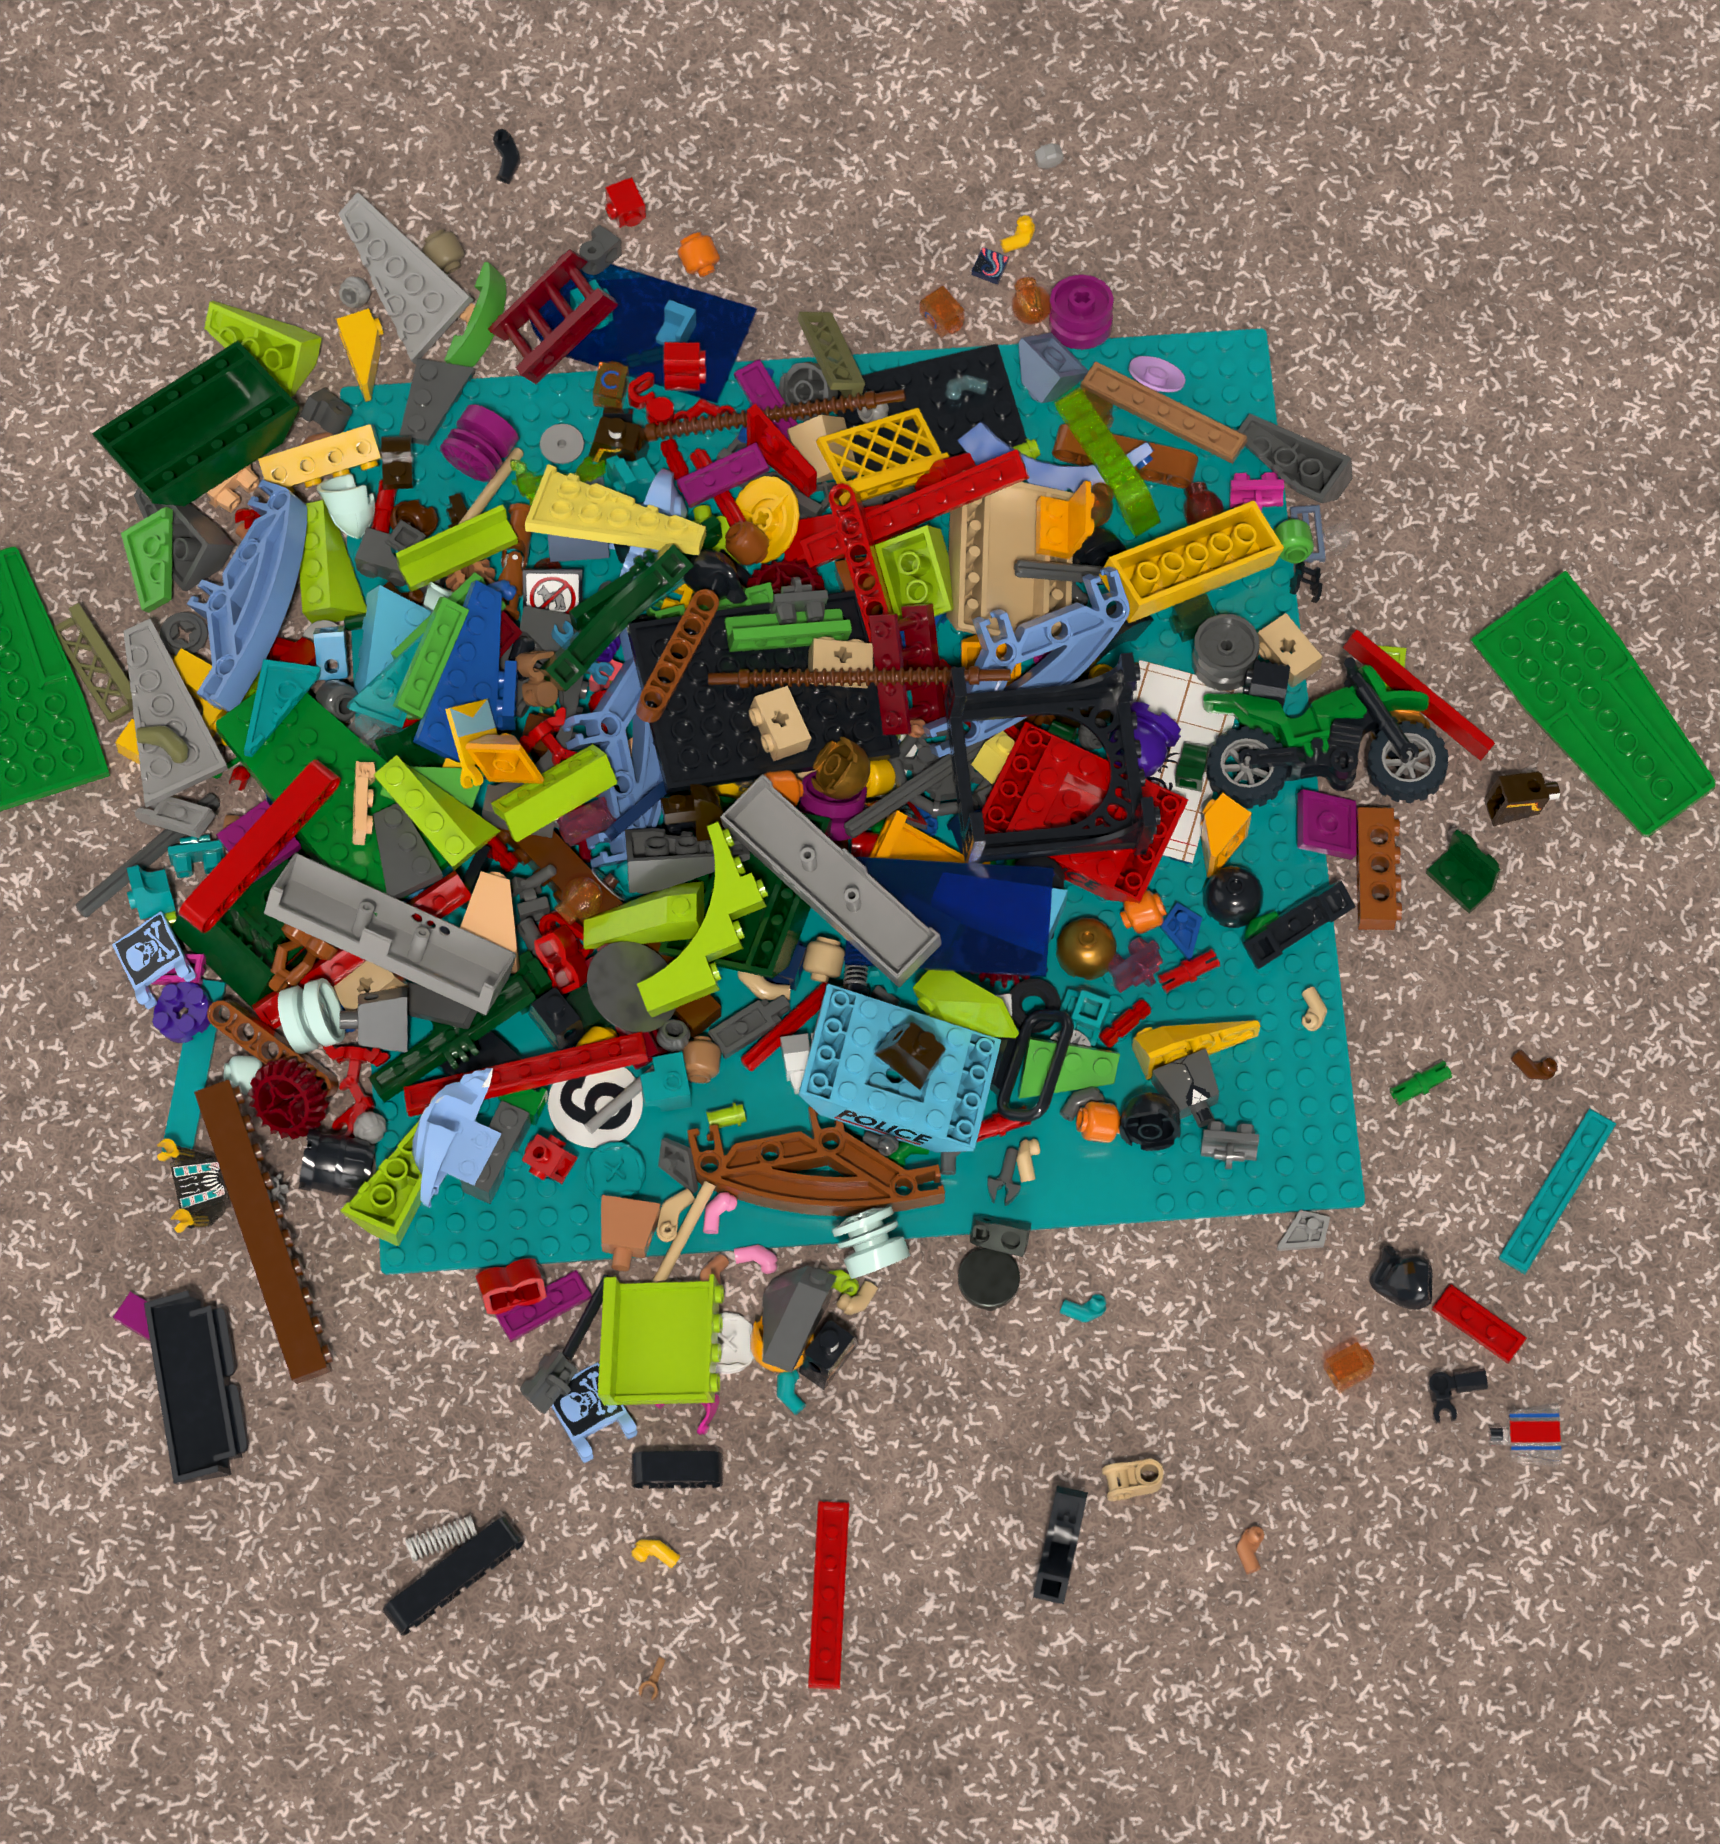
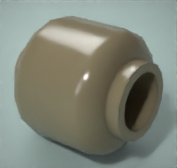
(444, 250)

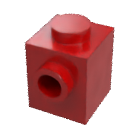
(624, 203)

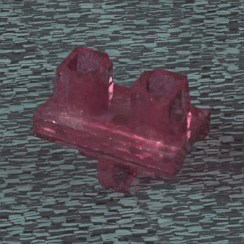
(585, 822)
(1138, 967)

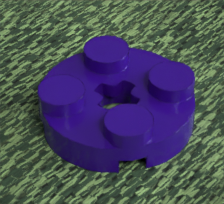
(169, 1004)

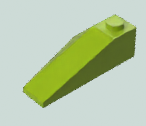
(280, 348)
(654, 918)

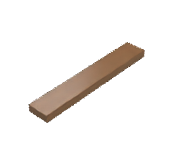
(1164, 412)

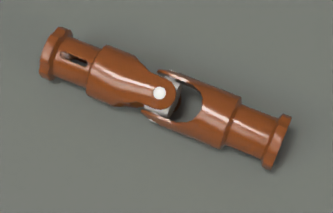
(514, 560)

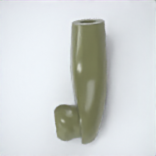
(166, 739)

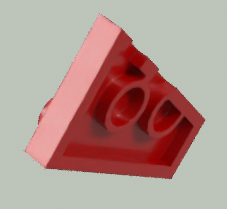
(780, 452)

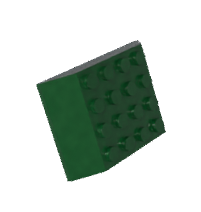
(200, 428)
(768, 932)

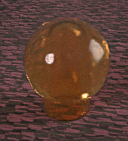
(1030, 301)
(1103, 504)
(580, 899)

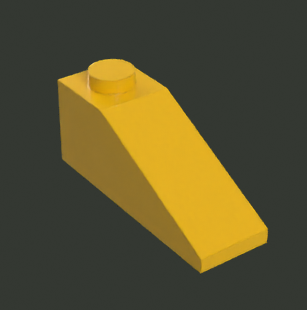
(363, 347)

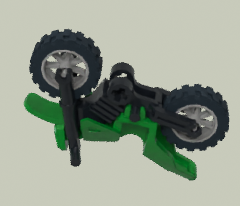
(1300, 748)

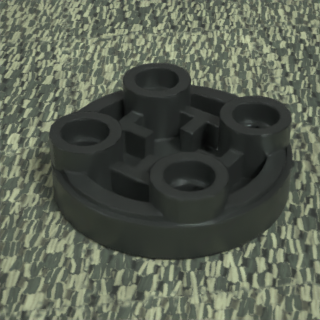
(988, 1279)

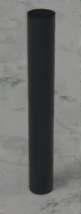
(584, 1322)

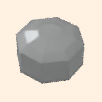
(1049, 156)

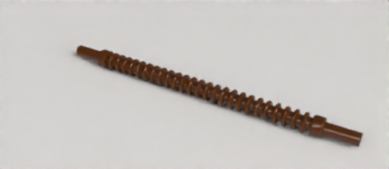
(869, 400)
(745, 677)

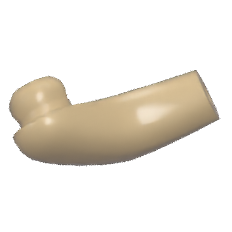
(762, 988)
(669, 1214)

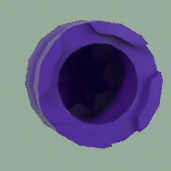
(1155, 736)

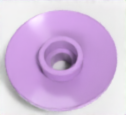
(1157, 374)

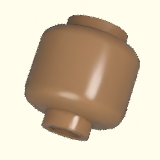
(701, 1059)

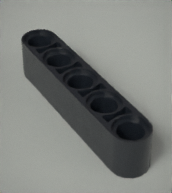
(452, 1574)

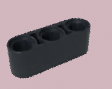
(673, 1468)

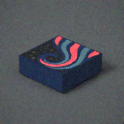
(990, 266)

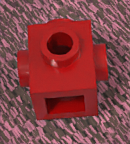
(548, 1158)

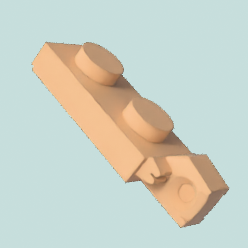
(362, 799)

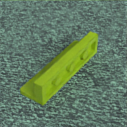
(456, 548)
(562, 790)

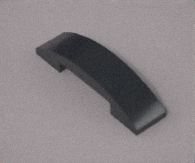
(1297, 923)

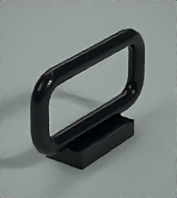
(1010, 1060)

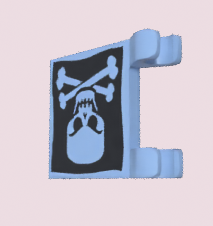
(149, 954)
(585, 1414)

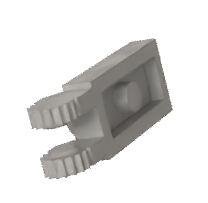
(177, 816)

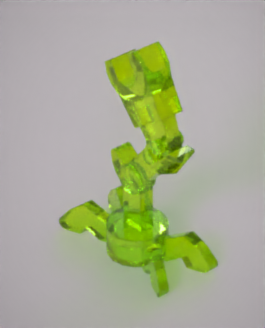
(528, 484)

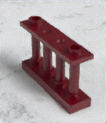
(569, 333)
(921, 652)

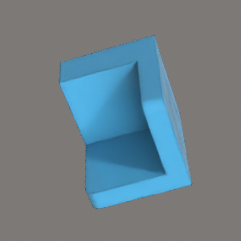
(678, 323)

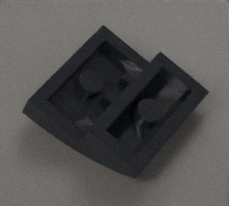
(492, 1053)

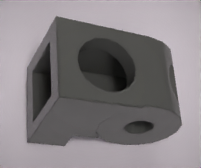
(600, 251)
(327, 411)

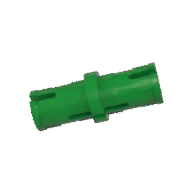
(1421, 1083)

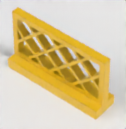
(889, 479)

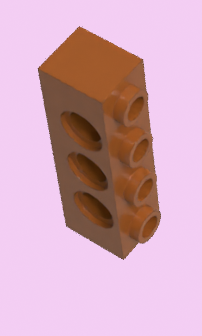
(1371, 912)

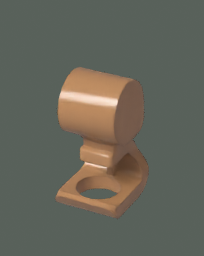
(537, 690)

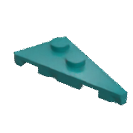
(277, 693)
(379, 695)

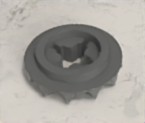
(189, 623)

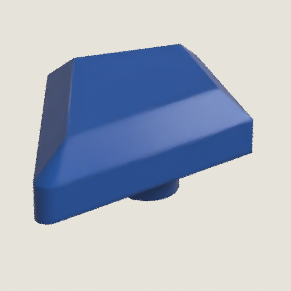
(1182, 929)

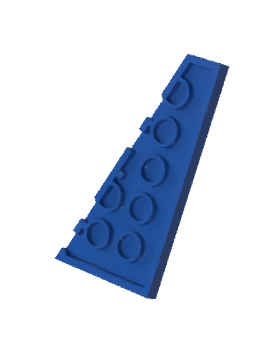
(469, 672)

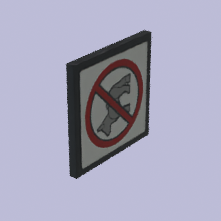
(552, 589)

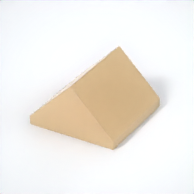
(804, 439)

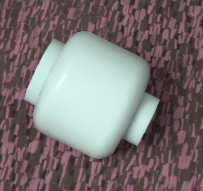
(241, 1071)

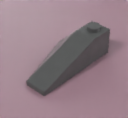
(1298, 460)
(197, 542)
(666, 860)
(792, 1312)

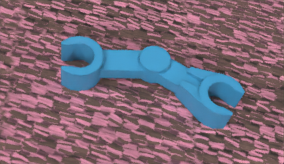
(595, 668)

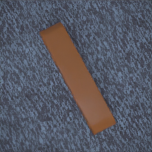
(1168, 467)
(670, 666)
(262, 1037)

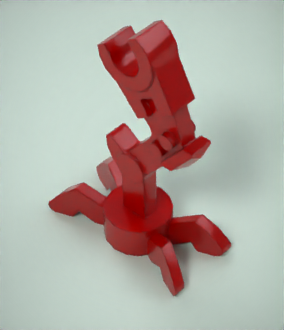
(543, 733)
(355, 1057)

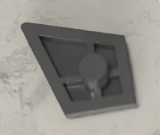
(678, 1163)

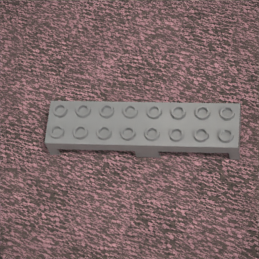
(830, 881)
(344, 916)

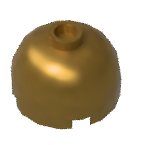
(841, 769)
(1086, 948)

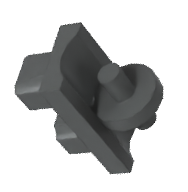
(798, 599)
(1230, 1145)
(549, 1382)

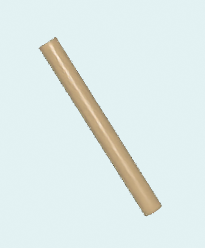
(493, 486)
(684, 1233)

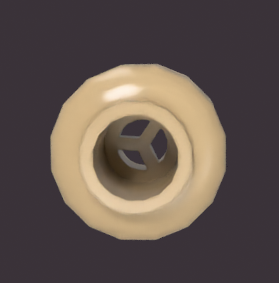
(824, 959)

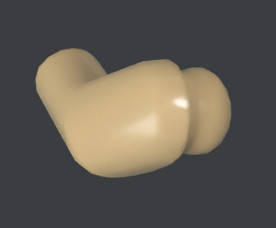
(1316, 1012)
(1024, 1159)

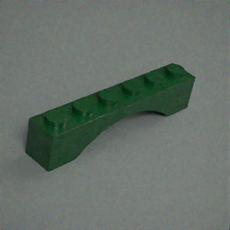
(613, 617)

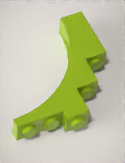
(732, 897)

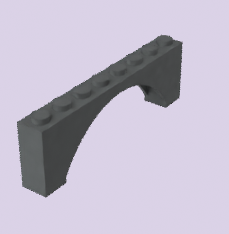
(538, 625)

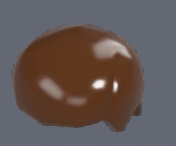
(415, 515)

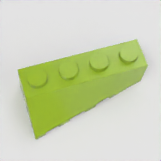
(326, 570)
(440, 817)
(390, 1196)

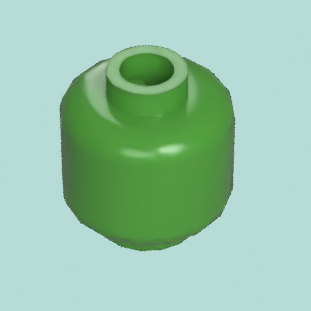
(1296, 540)

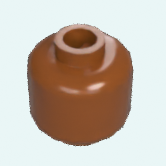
(746, 543)

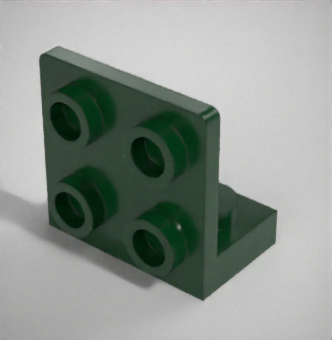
(402, 745)
(1465, 872)

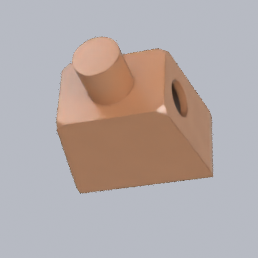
(627, 1229)

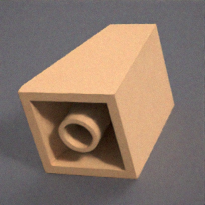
(492, 913)

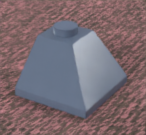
(1048, 367)

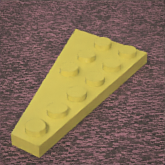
(600, 514)

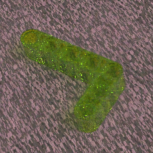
(1110, 461)

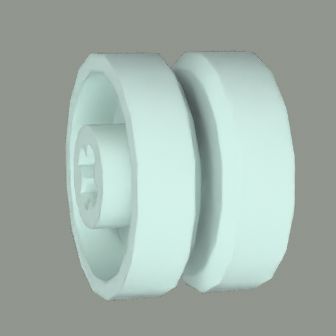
(310, 1015)

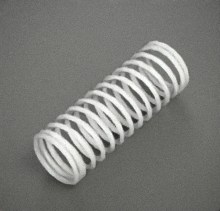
(411, 1544)

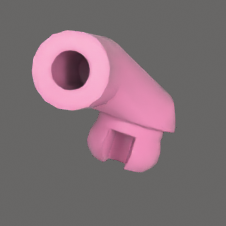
(715, 1208)
(758, 1254)

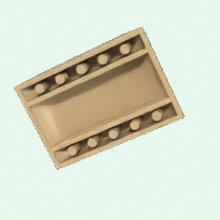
(983, 549)

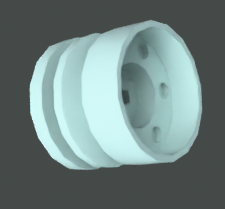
(870, 1242)

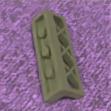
(832, 352)
(102, 655)

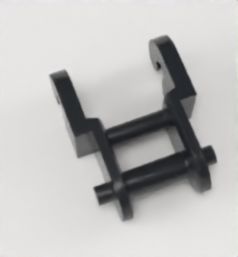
(1314, 583)

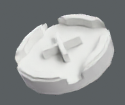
(734, 1344)

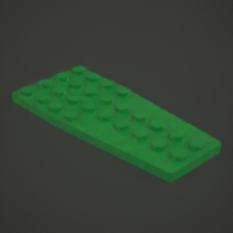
(1595, 704)
(43, 714)
(309, 735)

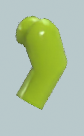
(844, 1283)

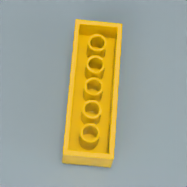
(1195, 560)

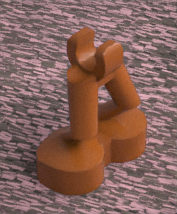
(316, 949)

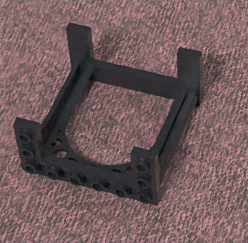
(1103, 693)

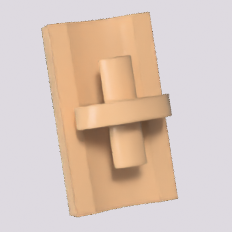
(223, 493)

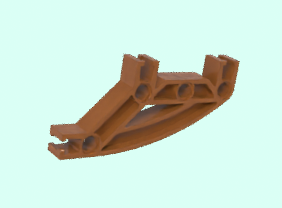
(867, 1183)

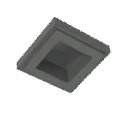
(404, 536)

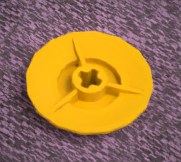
(773, 510)

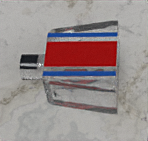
(1531, 1436)

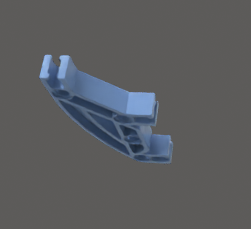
(254, 596)
(1080, 642)
(633, 773)

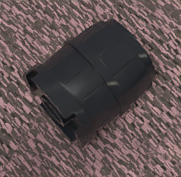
(335, 1163)

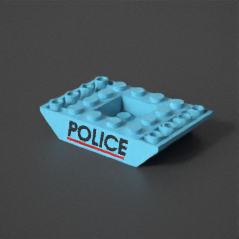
(851, 1083)

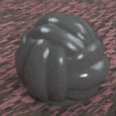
(1088, 739)
(673, 1036)

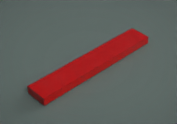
(1402, 680)
(828, 1595)

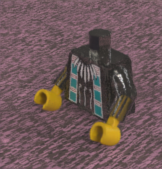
(198, 1186)

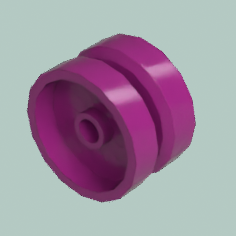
(1081, 312)
(839, 810)

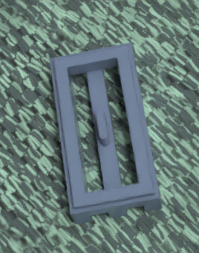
(1320, 556)

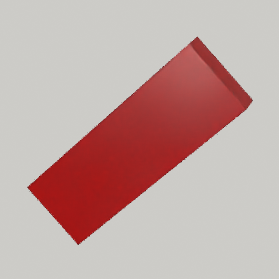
(1479, 1323)

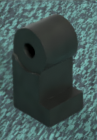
(1000, 1235)

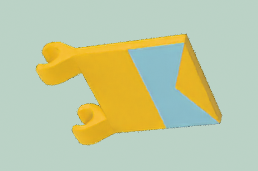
(468, 724)

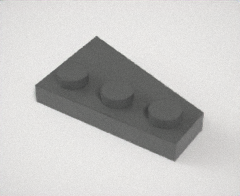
(431, 397)
(403, 854)

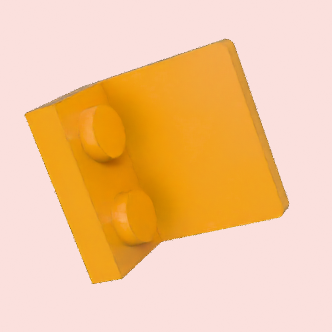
(1064, 524)

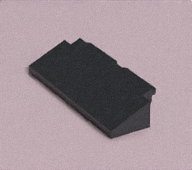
(194, 1386)

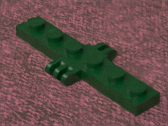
(585, 610)
(450, 1042)

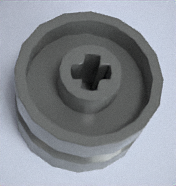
(1224, 651)

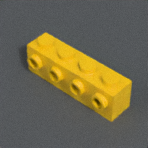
(323, 458)

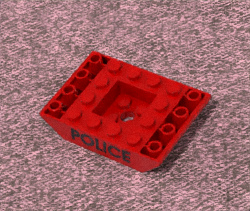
(1052, 780)

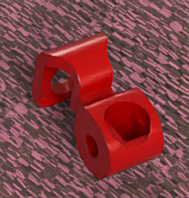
(657, 409)

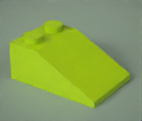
(917, 570)
(964, 1004)

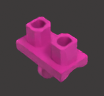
(1265, 492)

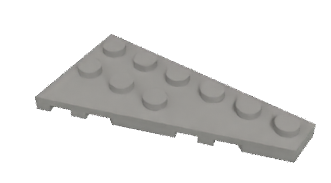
(410, 285)
(163, 700)

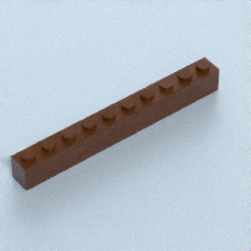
(546, 851)
(263, 1231)

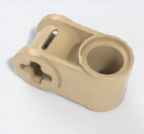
(1130, 1479)

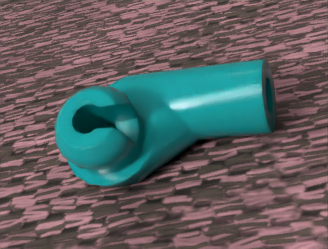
(1086, 1312)
(786, 1391)

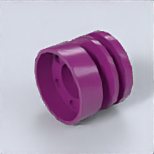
(479, 443)

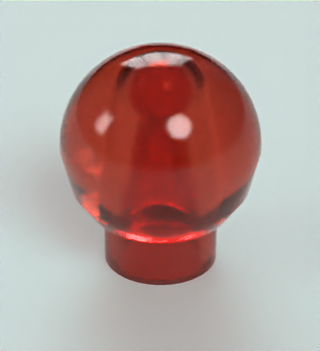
(1200, 503)

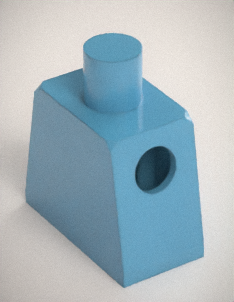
(331, 644)

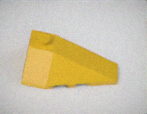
(1172, 1043)

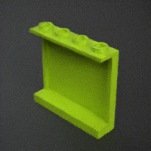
(660, 1342)

